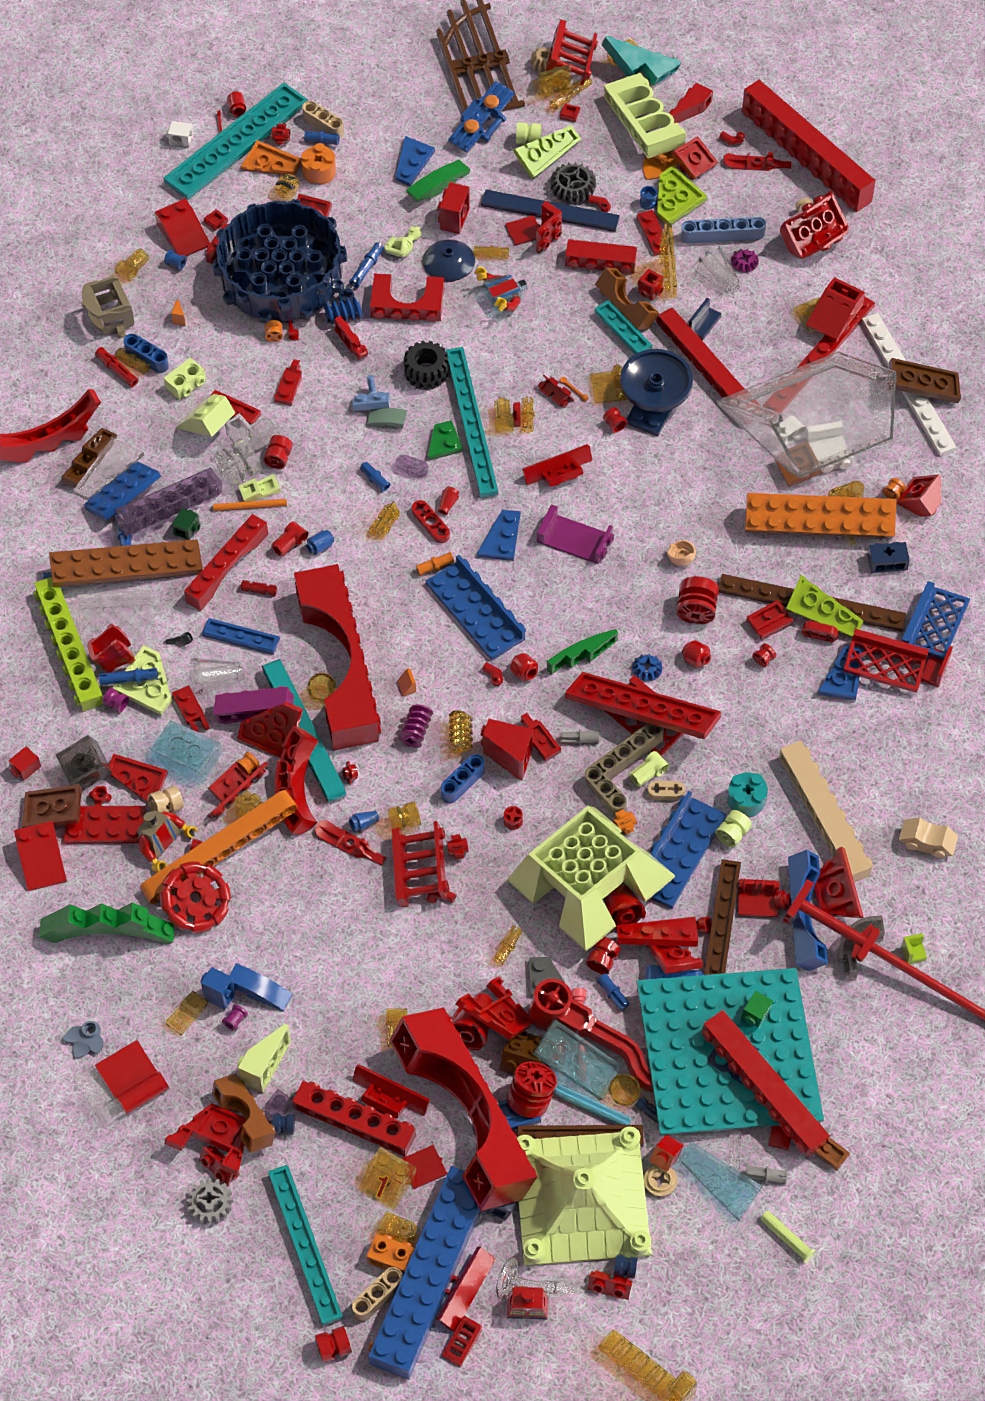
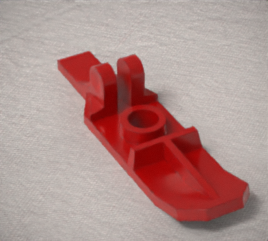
(748, 162)
(338, 837)

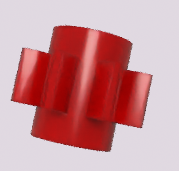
(280, 134)
(457, 846)

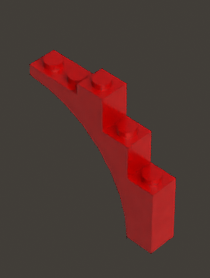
(48, 436)

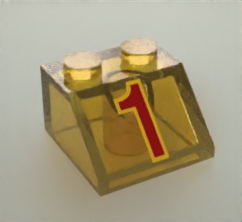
(387, 1178)

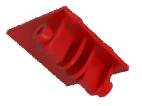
(757, 897)

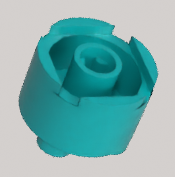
(747, 793)

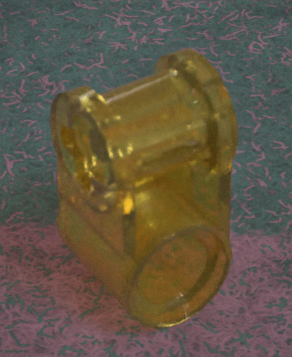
(848, 490)
(397, 1228)

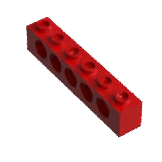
(359, 1127)

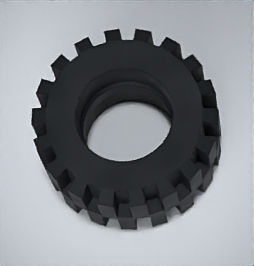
(426, 353)

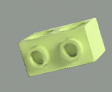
(185, 379)

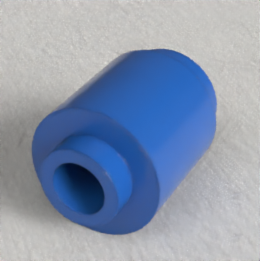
(319, 542)

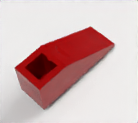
(693, 103)

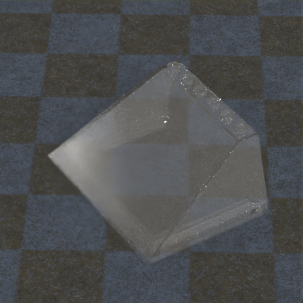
(818, 412)

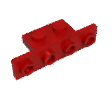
(559, 468)
(230, 783)
(387, 1094)

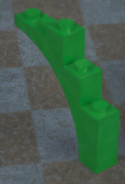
(102, 919)

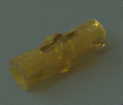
(485, 251)
(132, 360)
(528, 414)
(507, 945)

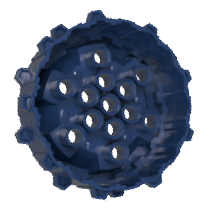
(279, 261)

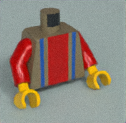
(158, 833)

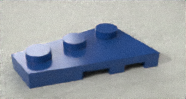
(502, 537)

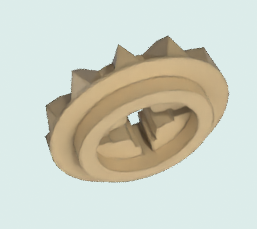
(655, 1172)

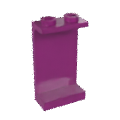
(574, 536)

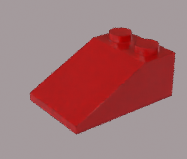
(182, 228)
(40, 856)

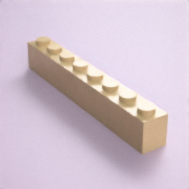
(824, 808)

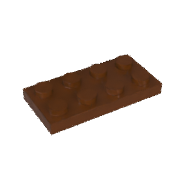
(926, 380)

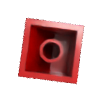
(508, 745)

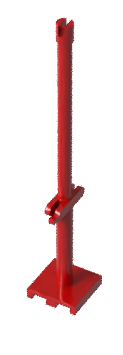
(865, 943)

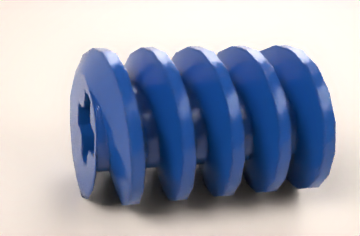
(343, 310)

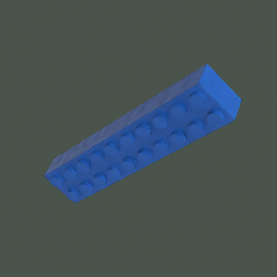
(426, 1278)

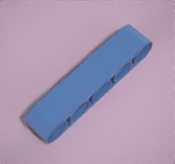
(723, 230)

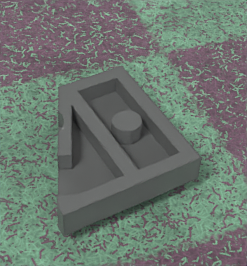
(540, 970)

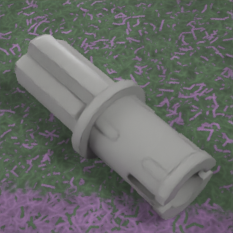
(580, 737)
(766, 1174)

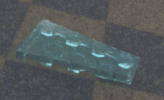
(724, 1182)

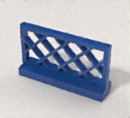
(921, 612)

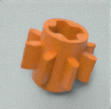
(625, 821)

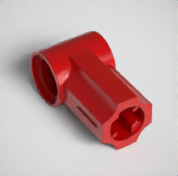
(292, 535)

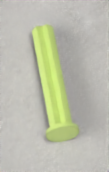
(787, 1236)

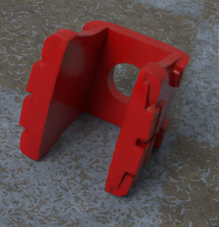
(111, 649)

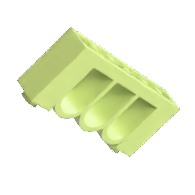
(654, 142)

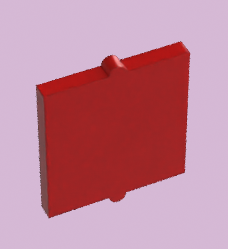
(523, 230)
(427, 1164)

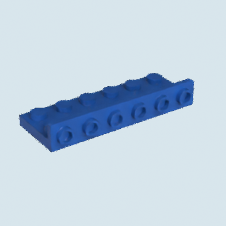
(477, 608)
(684, 844)

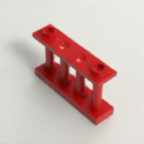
(557, 51)
(401, 858)

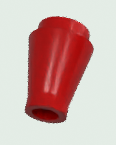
(448, 499)

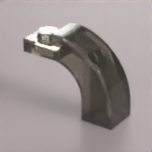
(846, 946)

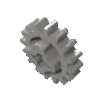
(201, 1201)

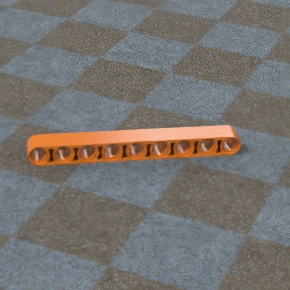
(226, 841)

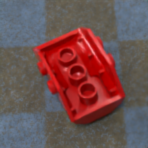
(814, 227)

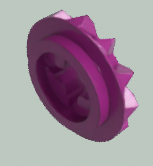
(740, 264)

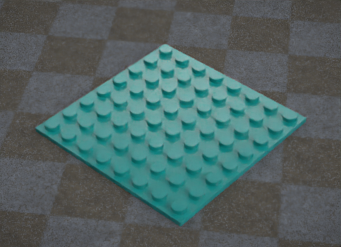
(697, 1095)

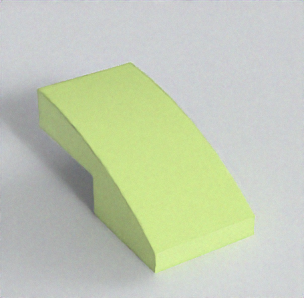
(256, 490)

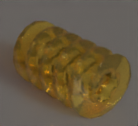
(460, 732)

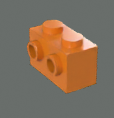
(389, 1253)

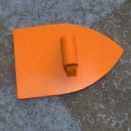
(656, 165)

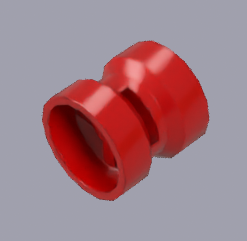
(615, 420)

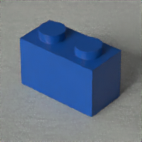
(218, 988)

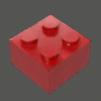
(454, 207)

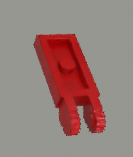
(190, 708)

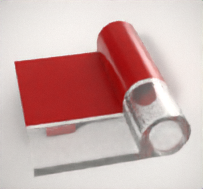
(120, 1084)

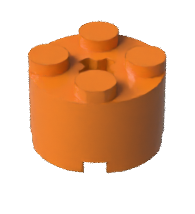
(318, 164)

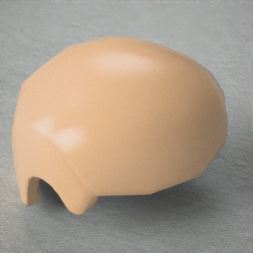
(684, 550)

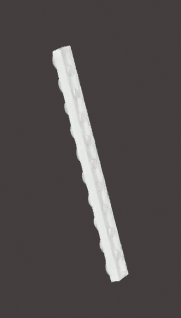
(920, 404)

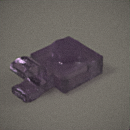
(277, 1104)

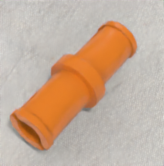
(435, 563)

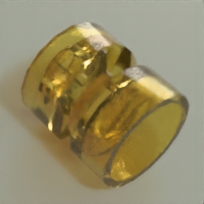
(404, 816)

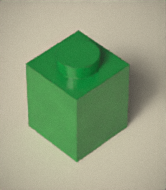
(756, 1009)

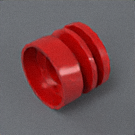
(697, 600)
(531, 1089)

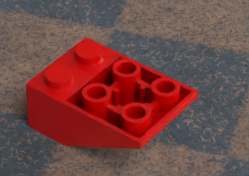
(836, 308)

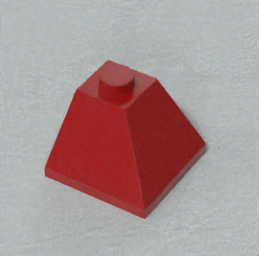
(922, 495)

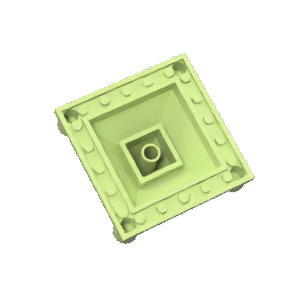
(584, 1199)

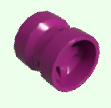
(116, 700)

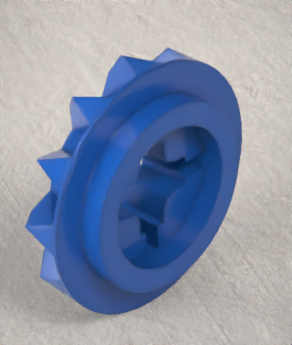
(654, 671)

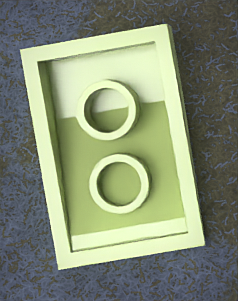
(208, 416)
(263, 1059)

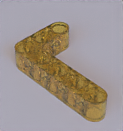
(647, 1370)

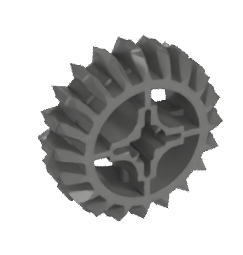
(572, 183)

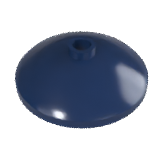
(449, 260)

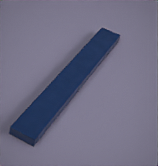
(532, 206)

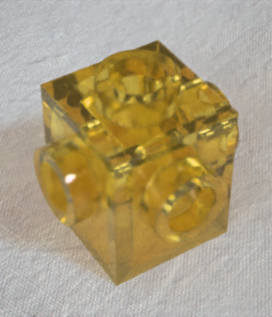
(245, 803)

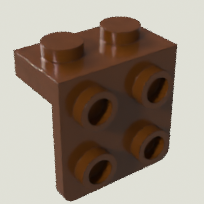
(519, 1050)

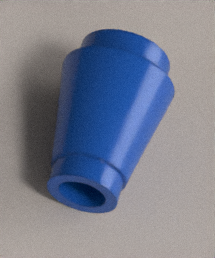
(363, 820)

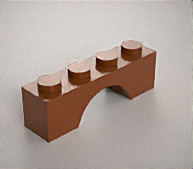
(613, 286)
(232, 1094)

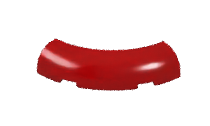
(291, 777)

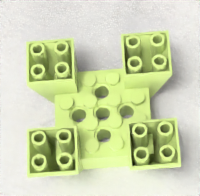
(585, 865)

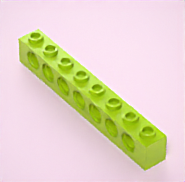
(86, 698)

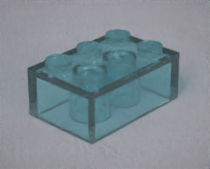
(186, 751)

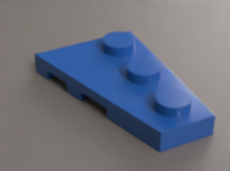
(412, 160)
(839, 683)

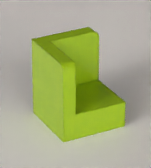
(913, 948)

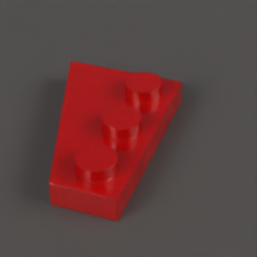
(137, 776)

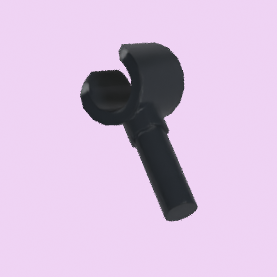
(186, 638)

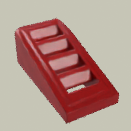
(476, 1327)

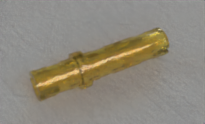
(557, 102)

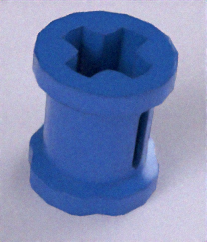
(175, 259)

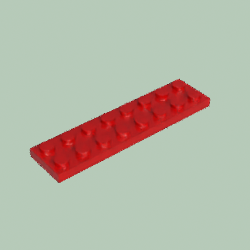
(643, 705)

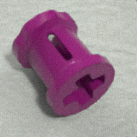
(235, 1017)

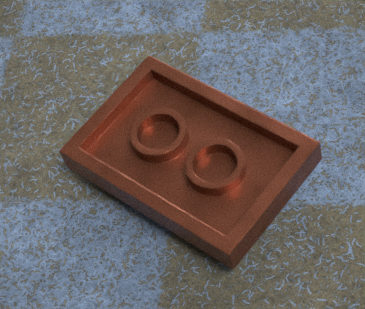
(52, 804)

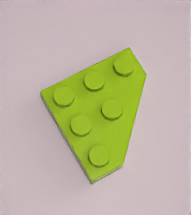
(677, 196)

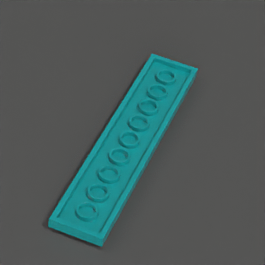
(234, 141)

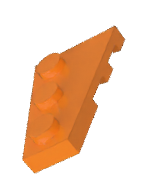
(270, 160)

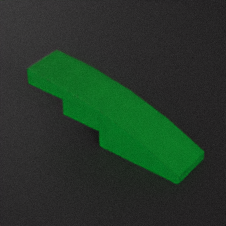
(437, 180)
(587, 648)

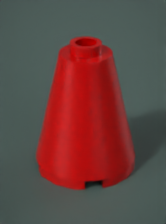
(624, 906)
(473, 1031)

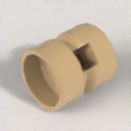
(168, 800)

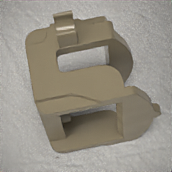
(95, 312)

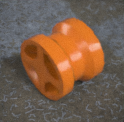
(273, 331)
(894, 488)
(248, 762)

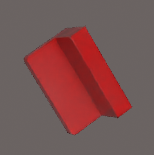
(936, 668)

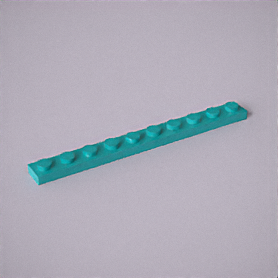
(472, 422)

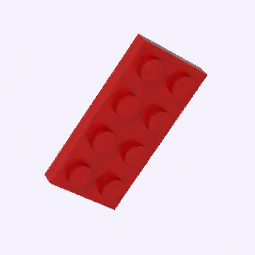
(106, 825)

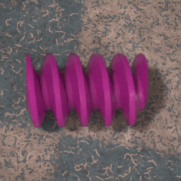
(416, 725)

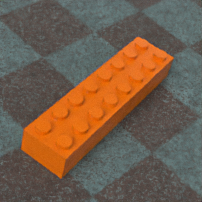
(820, 515)

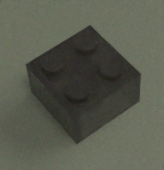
(84, 763)

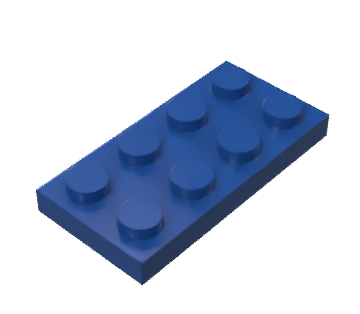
(122, 490)

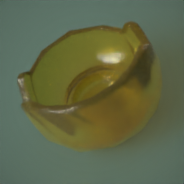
(320, 684)
(624, 1089)

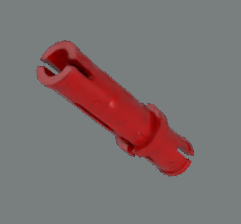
(111, 362)

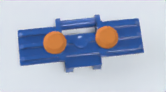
(477, 112)

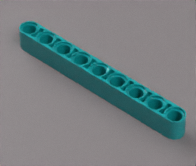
(319, 760)

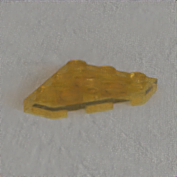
(667, 258)

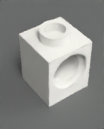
(180, 134)

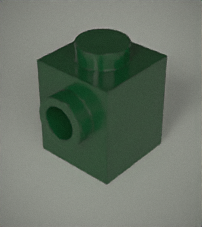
(186, 524)

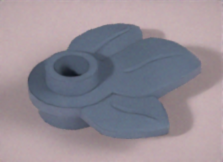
(83, 1041)

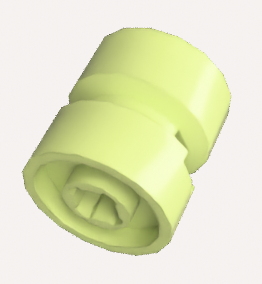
(527, 133)
(733, 828)

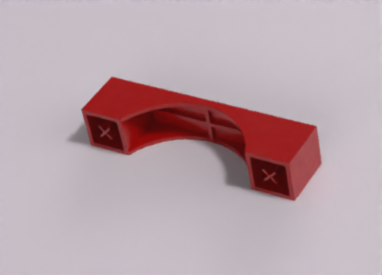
(351, 707)
(434, 1050)

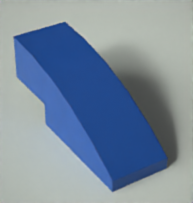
(260, 987)

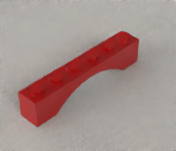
(245, 539)

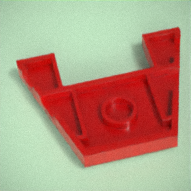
(500, 1015)
(216, 1128)

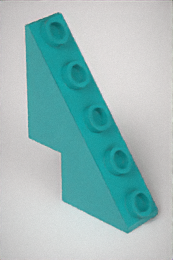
(634, 59)

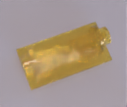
(387, 517)

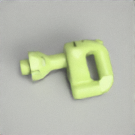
(402, 245)

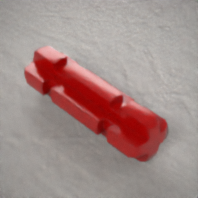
(257, 587)

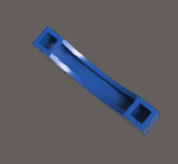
(809, 949)

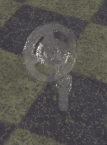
(513, 1280)

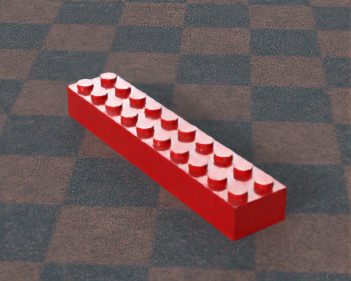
(808, 145)

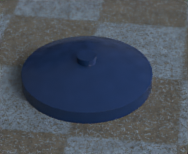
(656, 380)

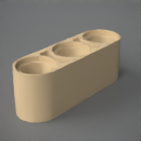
(322, 118)
(374, 1304)

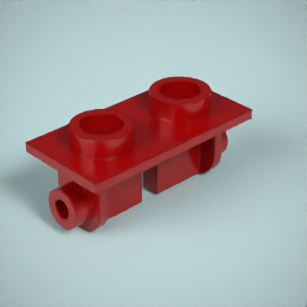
(551, 386)
(212, 1159)
(601, 1283)

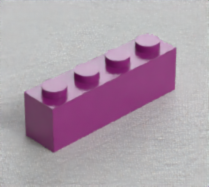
(244, 704)

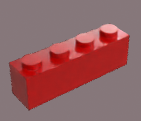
(600, 256)

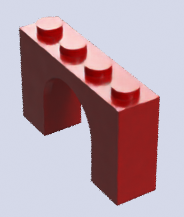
(426, 308)

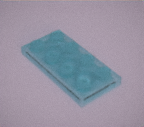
(577, 1059)

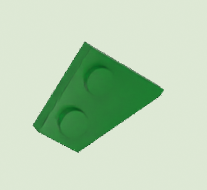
(444, 441)

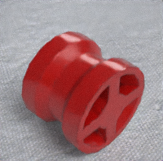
(764, 655)
(510, 814)

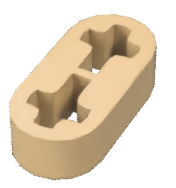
(666, 790)

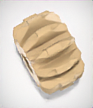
(540, 58)

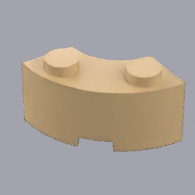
(928, 837)

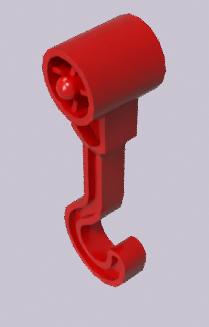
(554, 1001)

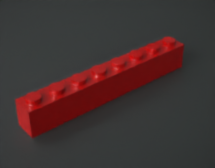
(765, 1083)

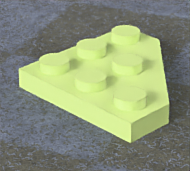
(150, 693)

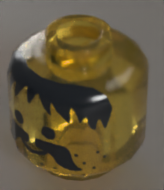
(288, 185)

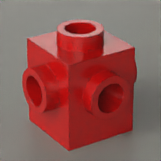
(650, 285)

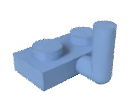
(372, 400)

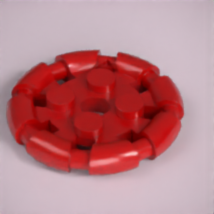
(206, 892)

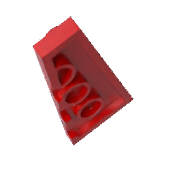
(667, 932)

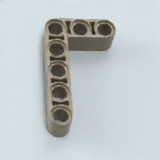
(619, 764)

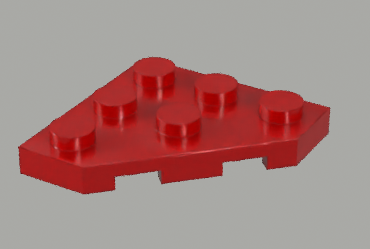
(270, 727)

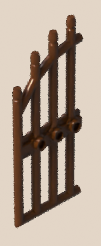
(477, 62)

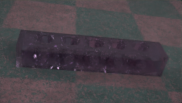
(168, 501)

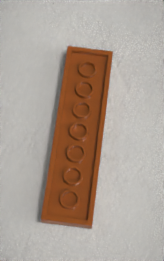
(125, 563)

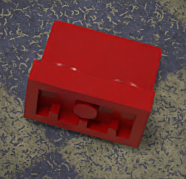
(550, 226)

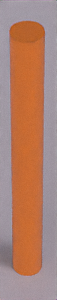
(249, 504)

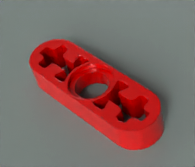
(430, 514)

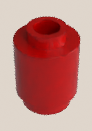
(236, 103)

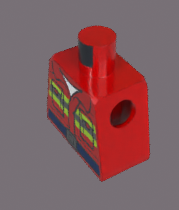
(527, 1303)

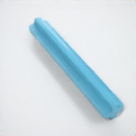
(591, 1105)

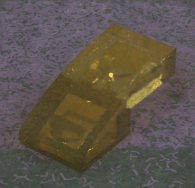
(187, 1013)

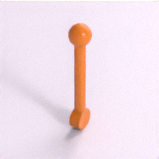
(563, 380)

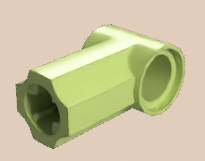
(652, 767)

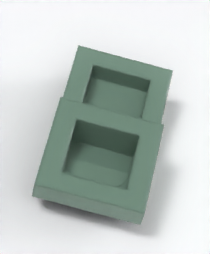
(387, 416)

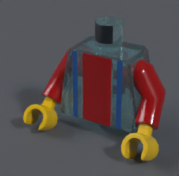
(501, 290)

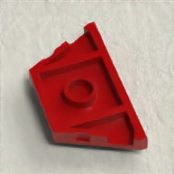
(837, 889)

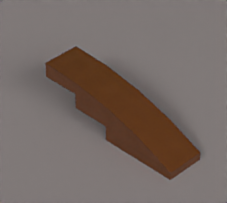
(87, 457)

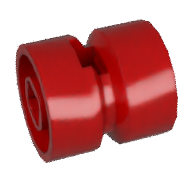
(277, 452)
(603, 955)
(333, 1344)

